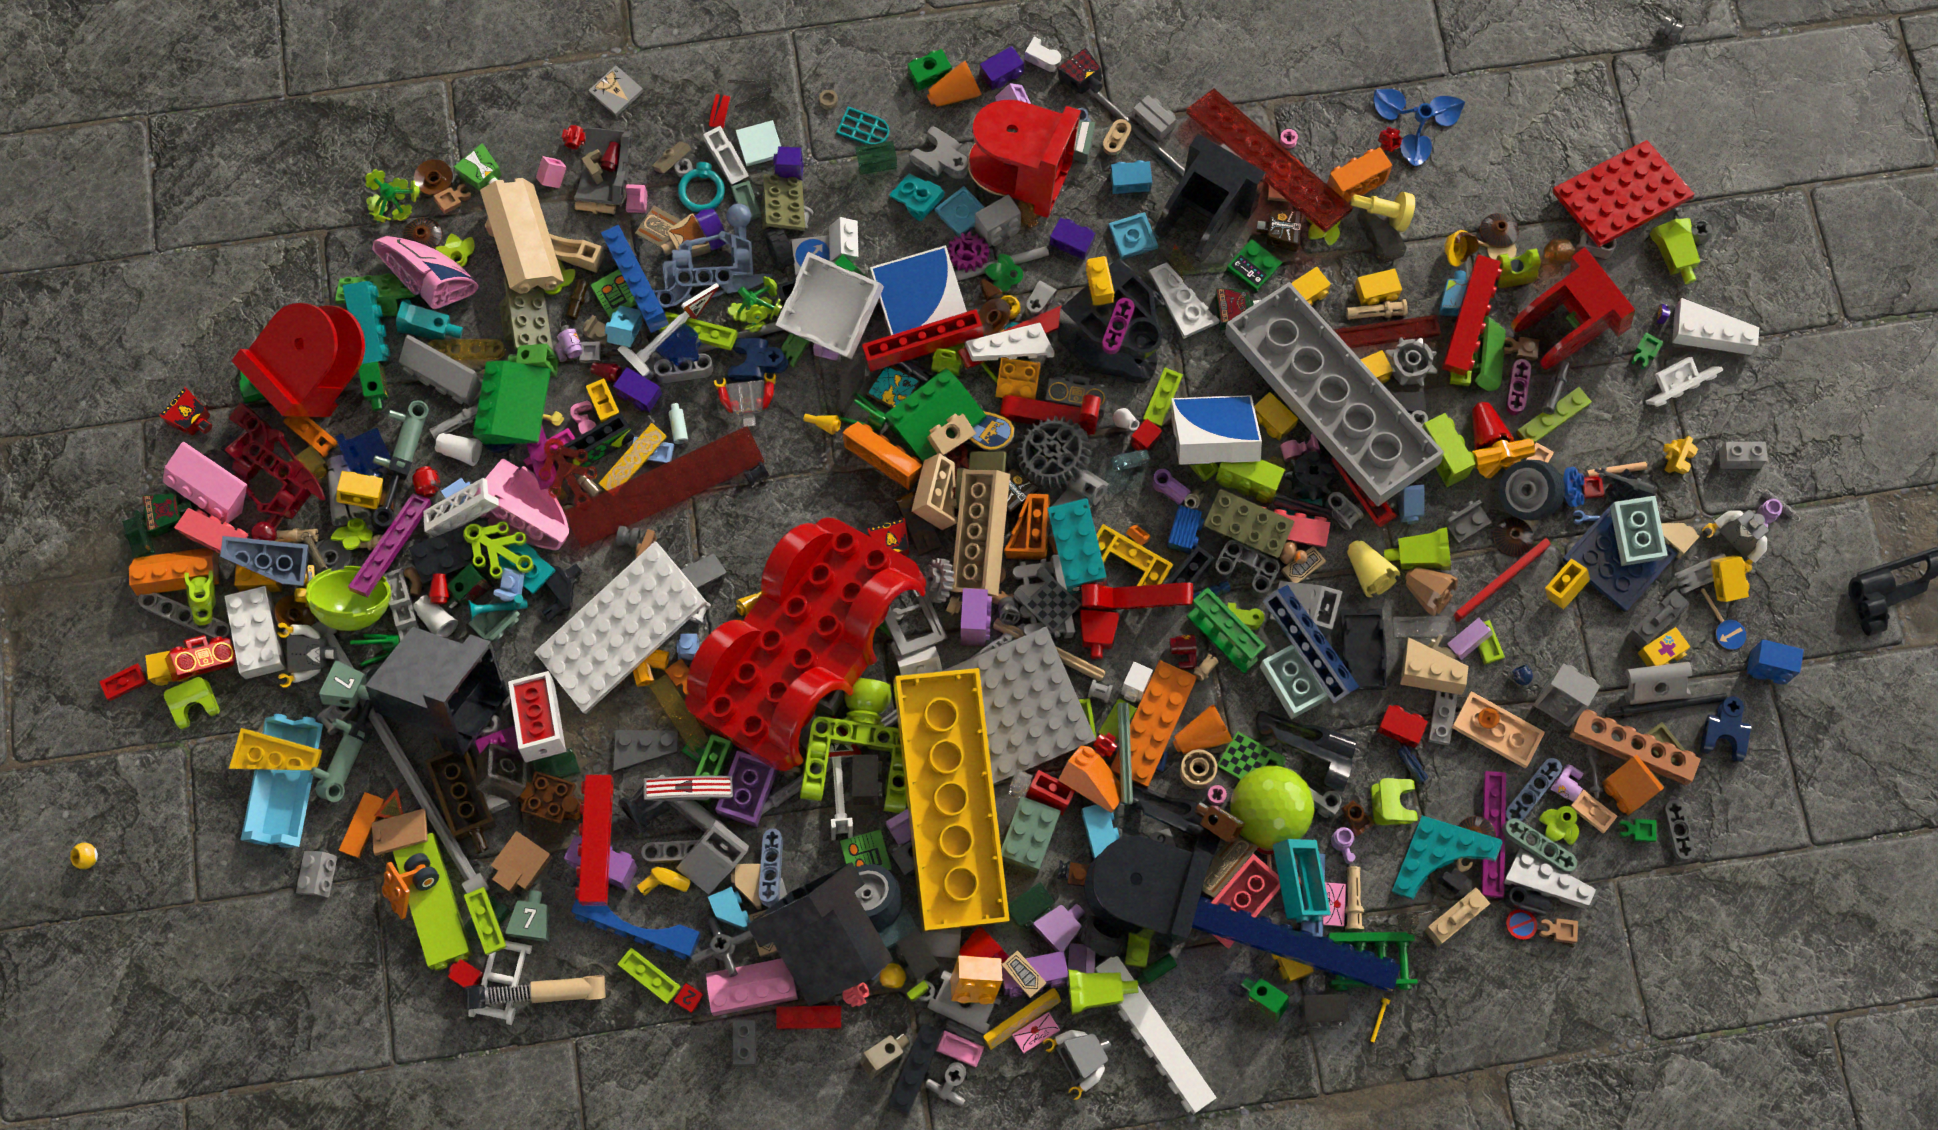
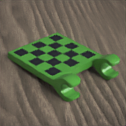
(1246, 755)

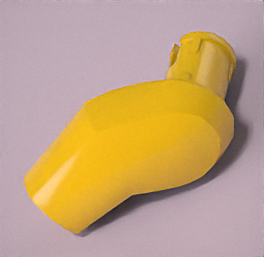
(666, 877)

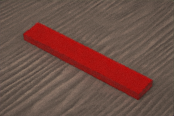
(1048, 321)
(1502, 580)

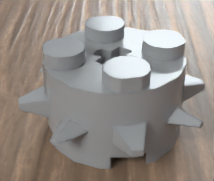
(1411, 361)

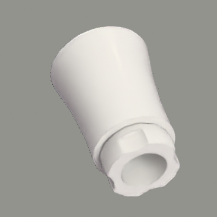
(459, 447)
(435, 617)

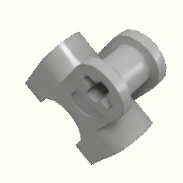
(943, 158)

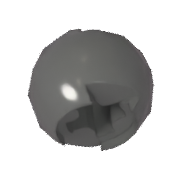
(1705, 228)

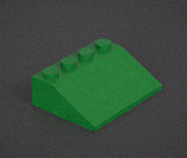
(511, 403)
(930, 407)

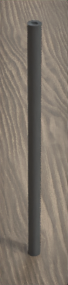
(1139, 133)

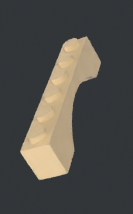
(576, 252)

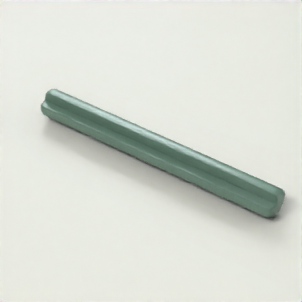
(1125, 754)

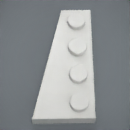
(1185, 308)
(1022, 341)

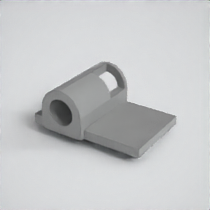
(1076, 490)

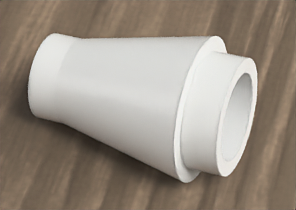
(1124, 419)

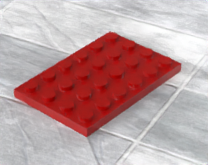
(1623, 193)

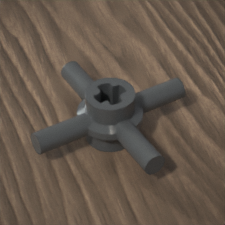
(715, 946)

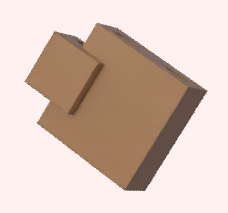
(519, 863)

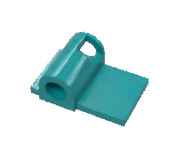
(918, 196)
(541, 569)

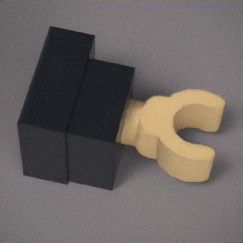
(1455, 879)

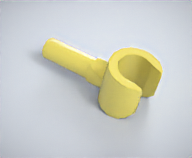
(556, 419)

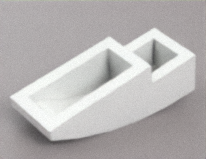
(725, 155)

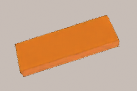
(361, 825)

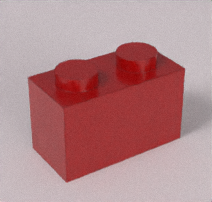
(1402, 726)
(1050, 792)

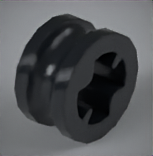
(1063, 870)

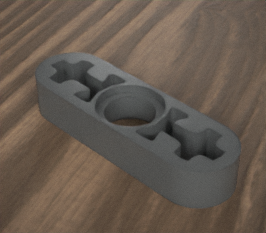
(1688, 844)

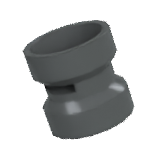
(1670, 28)
(626, 536)
(1008, 611)

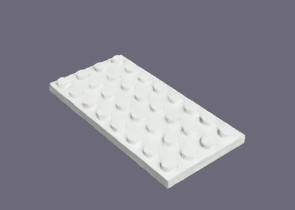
(620, 627)

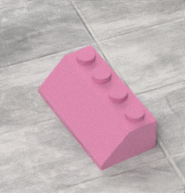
(205, 483)
(751, 988)

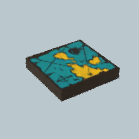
(892, 386)

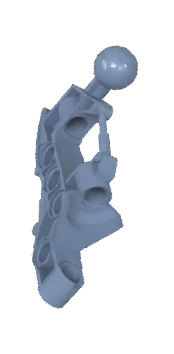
(739, 273)

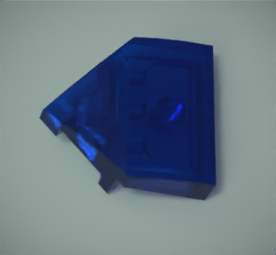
(680, 346)

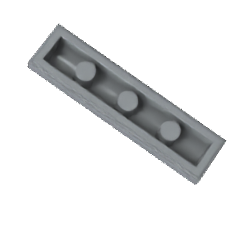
(695, 813)

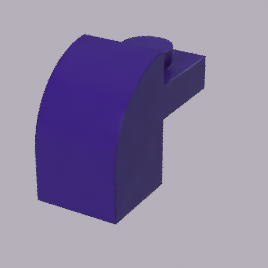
(710, 226)

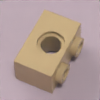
(961, 428)

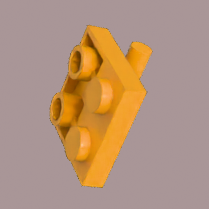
(1018, 378)

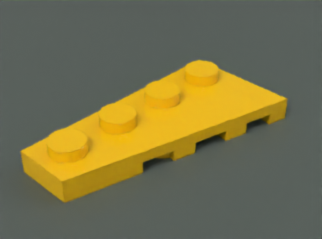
(267, 752)

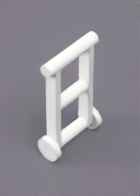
(509, 1012)

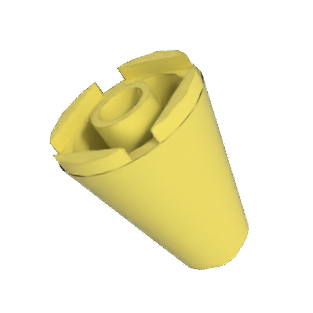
(1372, 569)

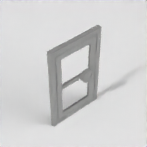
(904, 648)

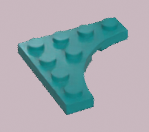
(1436, 846)

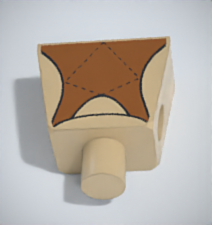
(686, 230)

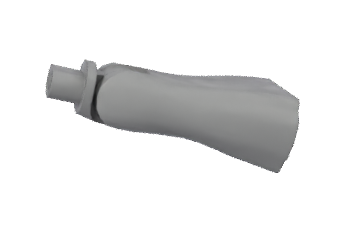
(341, 512)

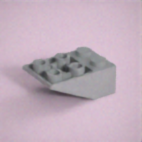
(1318, 601)
(713, 857)

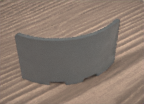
(612, 188)

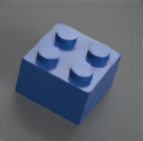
(1775, 661)

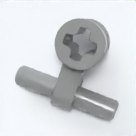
(945, 1091)

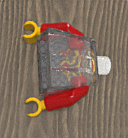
(746, 397)

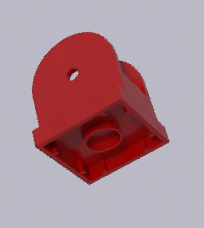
(1037, 152)
(1592, 297)
(304, 358)

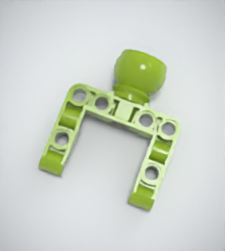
(862, 727)

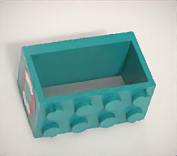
(1077, 545)

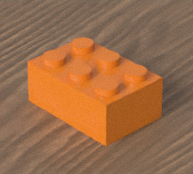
(1360, 174)

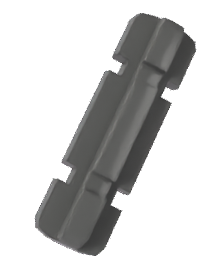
(965, 1032)

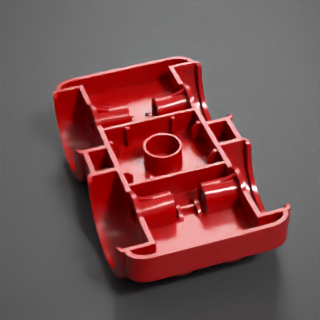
(800, 640)

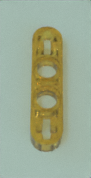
(466, 345)

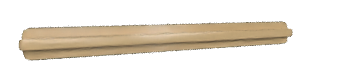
(1066, 658)

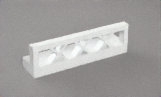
(459, 514)

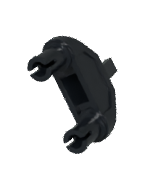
(561, 585)

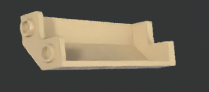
(521, 235)

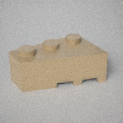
(935, 492)
(1431, 669)

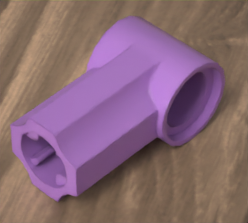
(1172, 488)

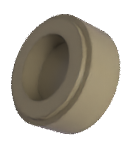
(828, 99)

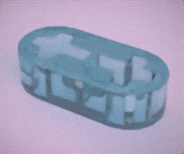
(1130, 460)

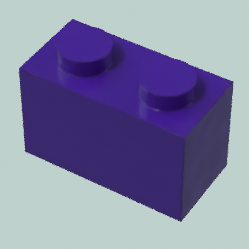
(1002, 68)
(789, 162)
(1072, 238)
(637, 390)

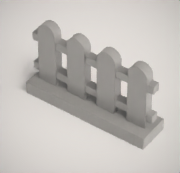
(1029, 571)

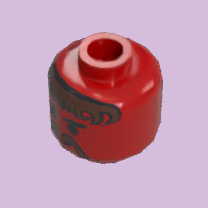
(426, 481)

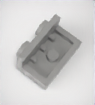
(316, 873)

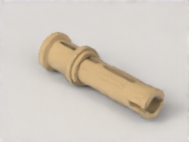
(1386, 309)
(1354, 909)

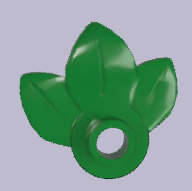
(1001, 272)

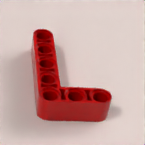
(1030, 411)
(1136, 597)

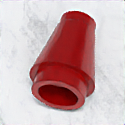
(438, 590)

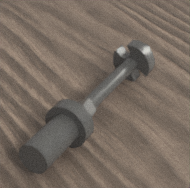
(1636, 483)
(1593, 755)

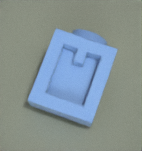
(510, 584)

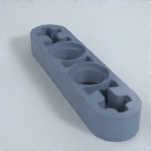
(1534, 792)
(771, 867)

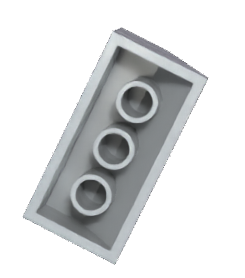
(439, 370)

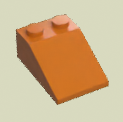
(1092, 778)
(1632, 785)

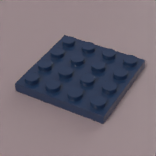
(1600, 555)

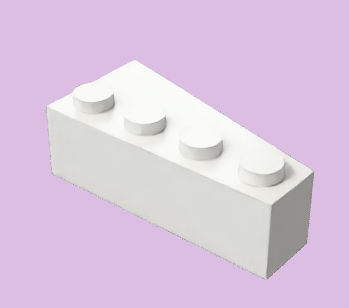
(1712, 330)

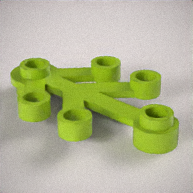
(496, 546)

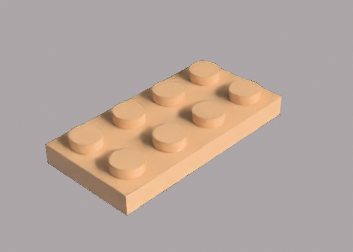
(1510, 738)

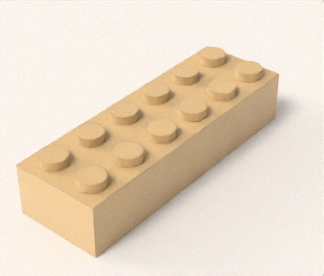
(980, 530)

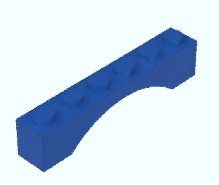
(635, 278)
(676, 939)

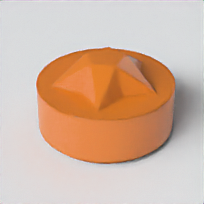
(1488, 718)

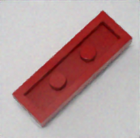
(809, 1017)

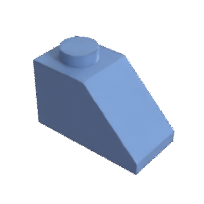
(1411, 504)

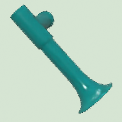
(518, 603)

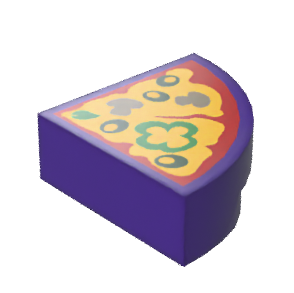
(1663, 313)

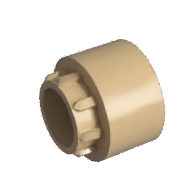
(1200, 758)

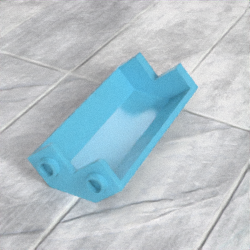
(281, 796)

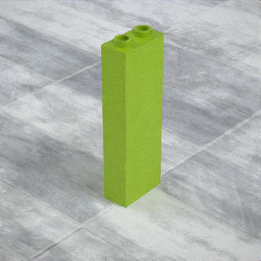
(436, 910)

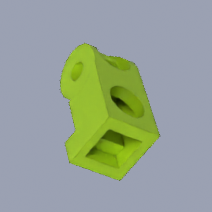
(1252, 619)

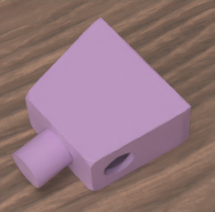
(1060, 926)

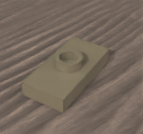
(671, 157)

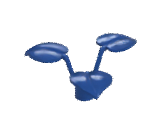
(1417, 148)

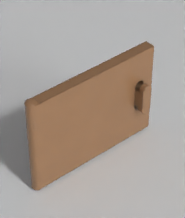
(399, 832)

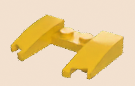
(1154, 566)

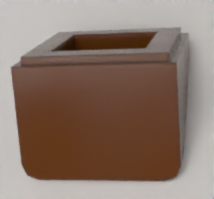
(989, 290)

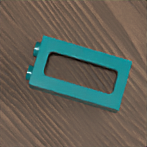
(1311, 880)

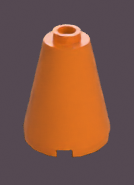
(954, 87)
(1203, 732)

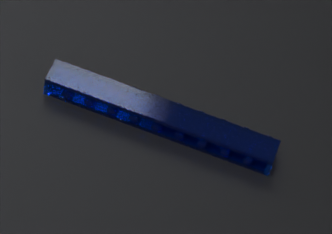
(1296, 945)

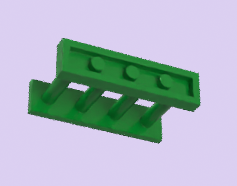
(1225, 630)
(1381, 941)

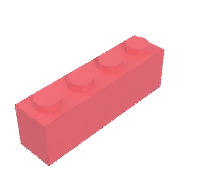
(206, 530)
(1306, 530)

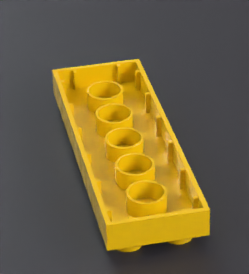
(950, 800)

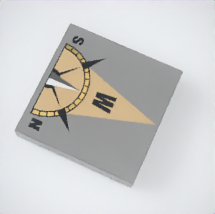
(616, 91)

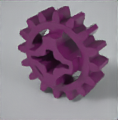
(968, 251)

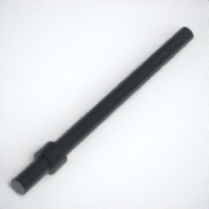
(1627, 711)

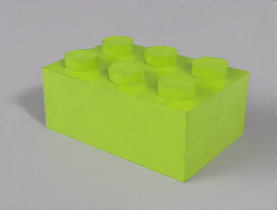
(1456, 461)
(1251, 478)

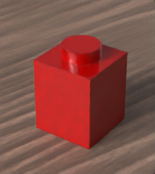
(1145, 436)
(465, 974)

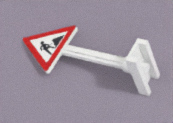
(692, 309)
(841, 823)

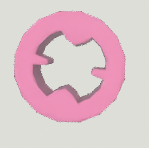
(1283, 140)
(1210, 793)

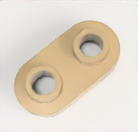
(1116, 138)

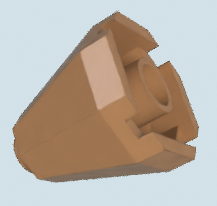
(1431, 588)

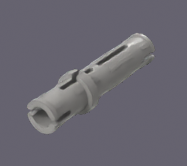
(455, 422)

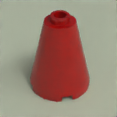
(1488, 426)

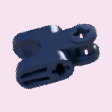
(759, 360)
(1729, 727)

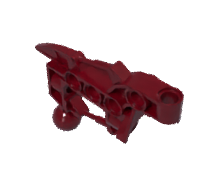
(297, 484)

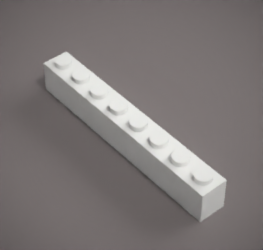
(1160, 1043)

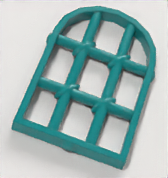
(874, 126)

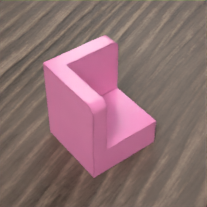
(551, 172)
(636, 198)

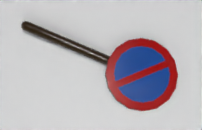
(1523, 926)

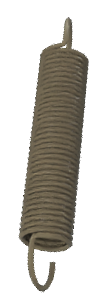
(316, 556)

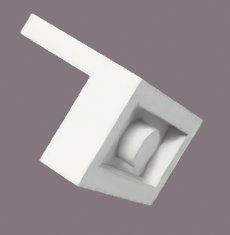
(920, 661)

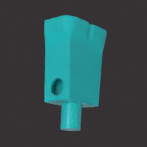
(425, 322)

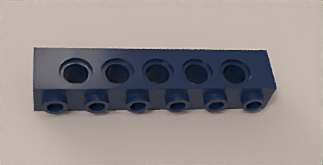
(1310, 643)

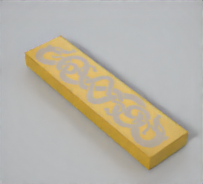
(634, 458)
(1022, 1018)

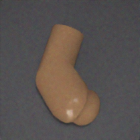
(412, 574)

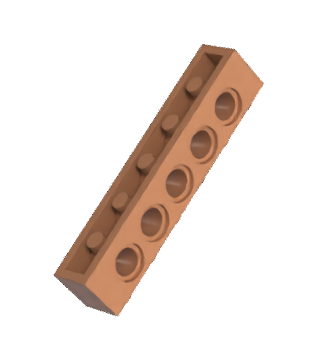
(1687, 760)

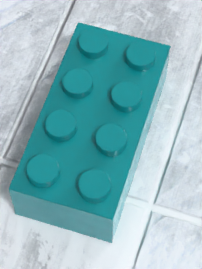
(362, 304)

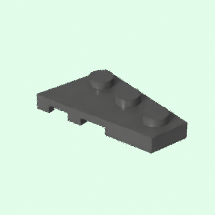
(642, 745)

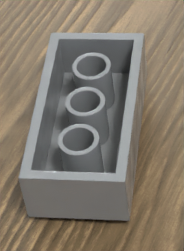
(1566, 694)

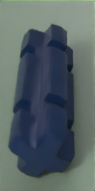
(1223, 588)
(1412, 764)

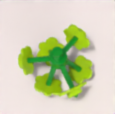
(389, 191)
(756, 307)

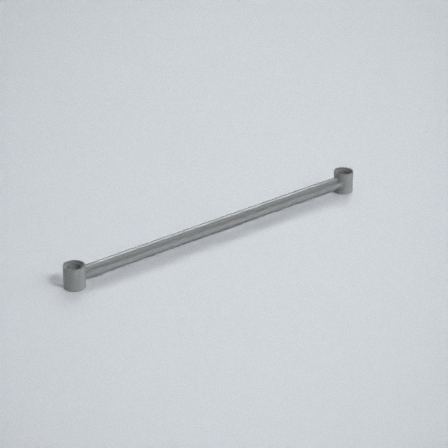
(472, 881)

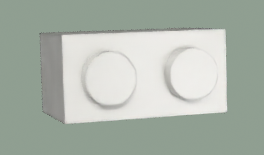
(843, 239)
(1136, 682)

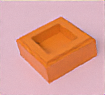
(1138, 534)

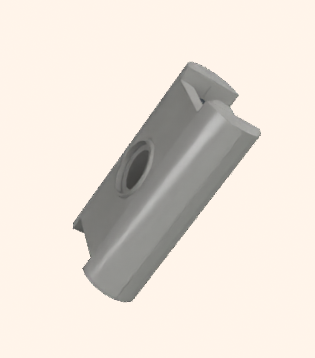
(1658, 683)
(973, 1016)

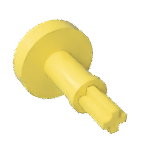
(1399, 211)

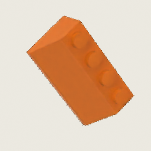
(882, 455)
(167, 570)

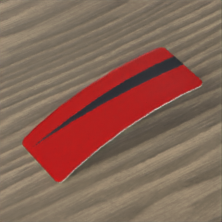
(719, 111)

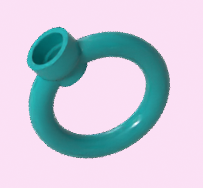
(702, 170)

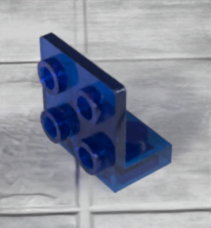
(361, 450)

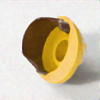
(1460, 246)

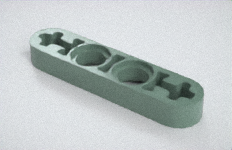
(1540, 842)

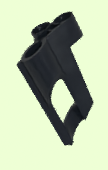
(1876, 589)
(1328, 746)
(1188, 823)

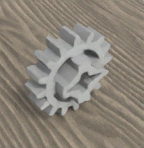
(938, 580)

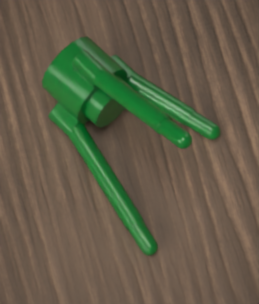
(876, 417)
(388, 643)

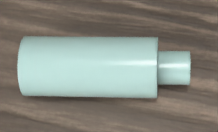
(678, 424)

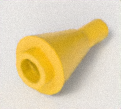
(828, 423)
(745, 604)

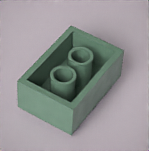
(1029, 834)

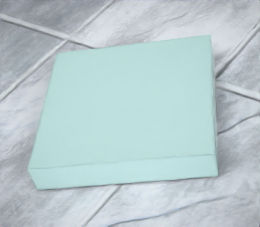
(758, 142)

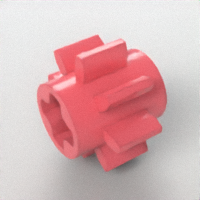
(856, 995)

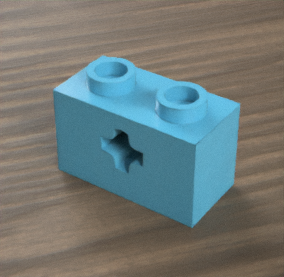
(623, 326)

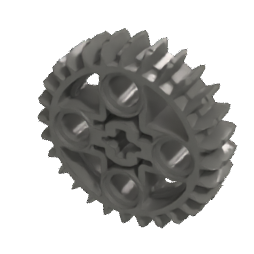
(1052, 444)

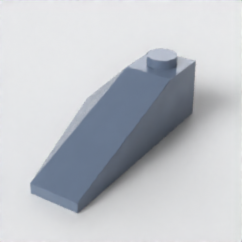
(272, 559)

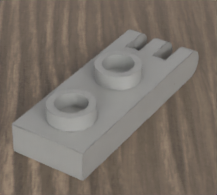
(1697, 575)
(1442, 718)

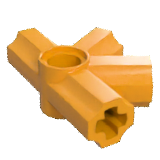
(1501, 455)
(643, 674)

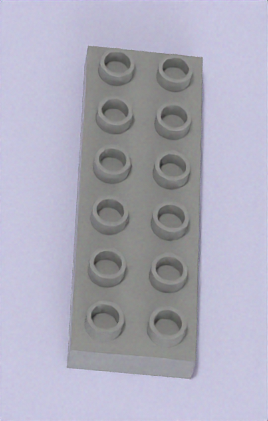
(1334, 394)

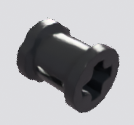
(756, 473)

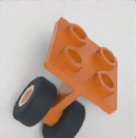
(396, 885)

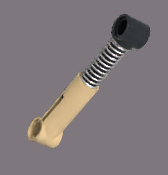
(538, 991)

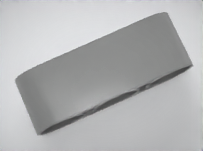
(676, 375)

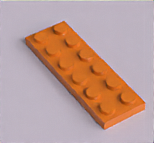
(1156, 720)

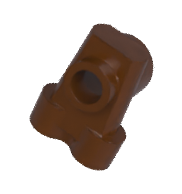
(1360, 821)

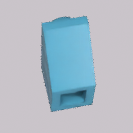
(727, 908)

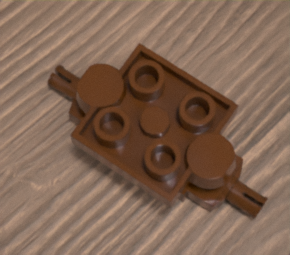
(550, 799)

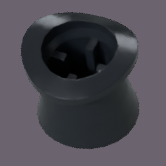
(642, 810)

